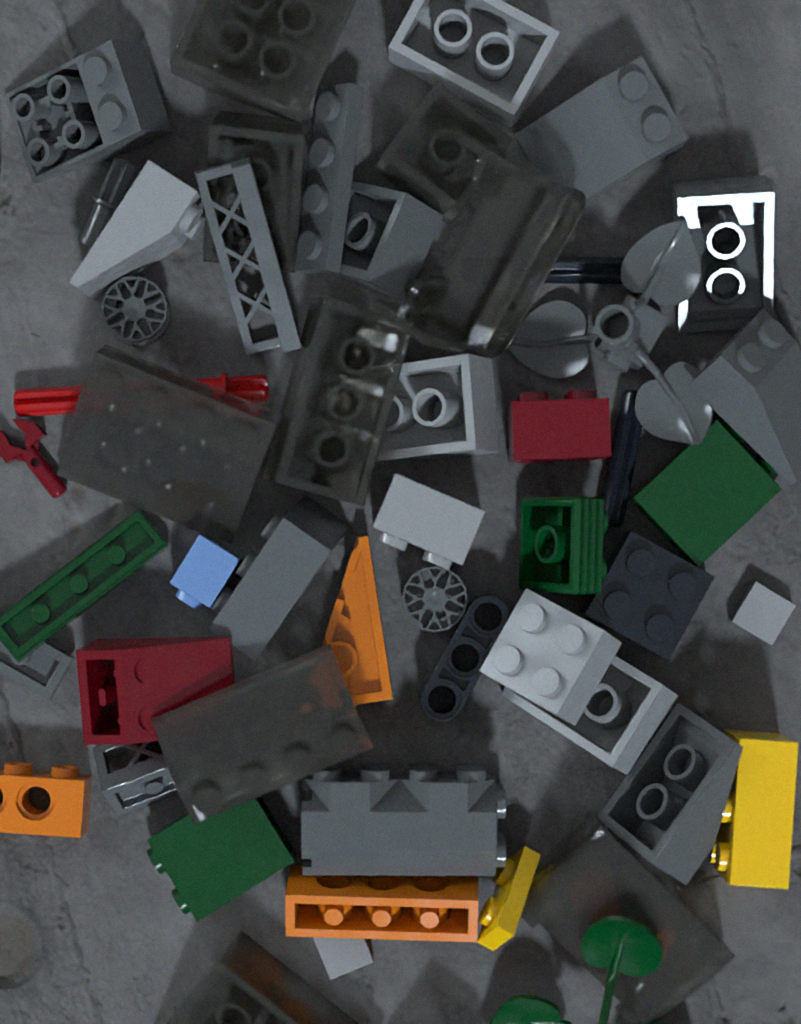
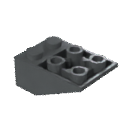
(88, 110)

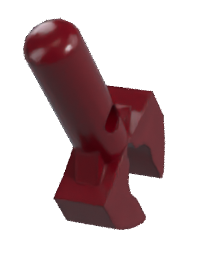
(32, 456)

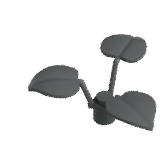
(659, 267)

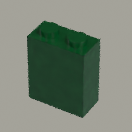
(706, 493)
(220, 855)

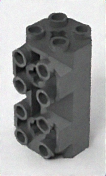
(403, 822)

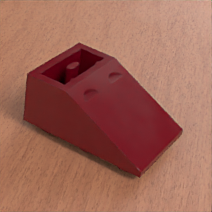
(141, 678)

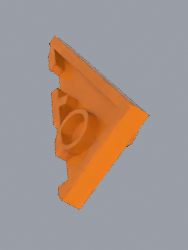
(357, 630)

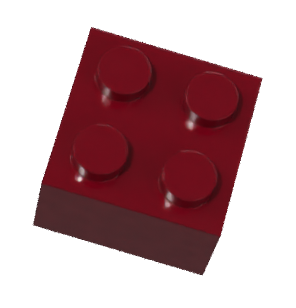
(558, 429)

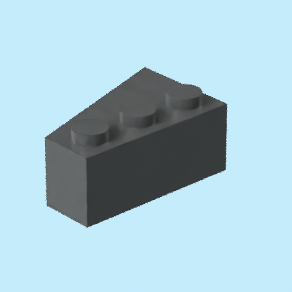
(277, 575)

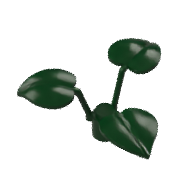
(607, 943)

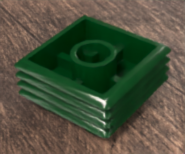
(562, 544)

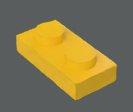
(503, 909)

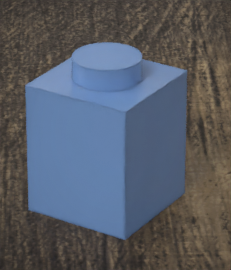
(205, 573)

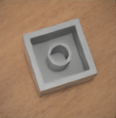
(427, 520)
(550, 656)

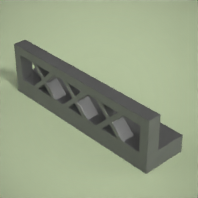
(265, 252)
(138, 784)

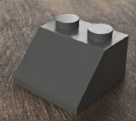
(386, 239)

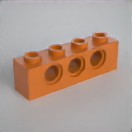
(68, 800)
(381, 907)

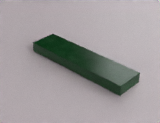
(79, 584)

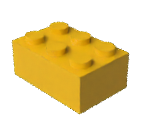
(759, 813)

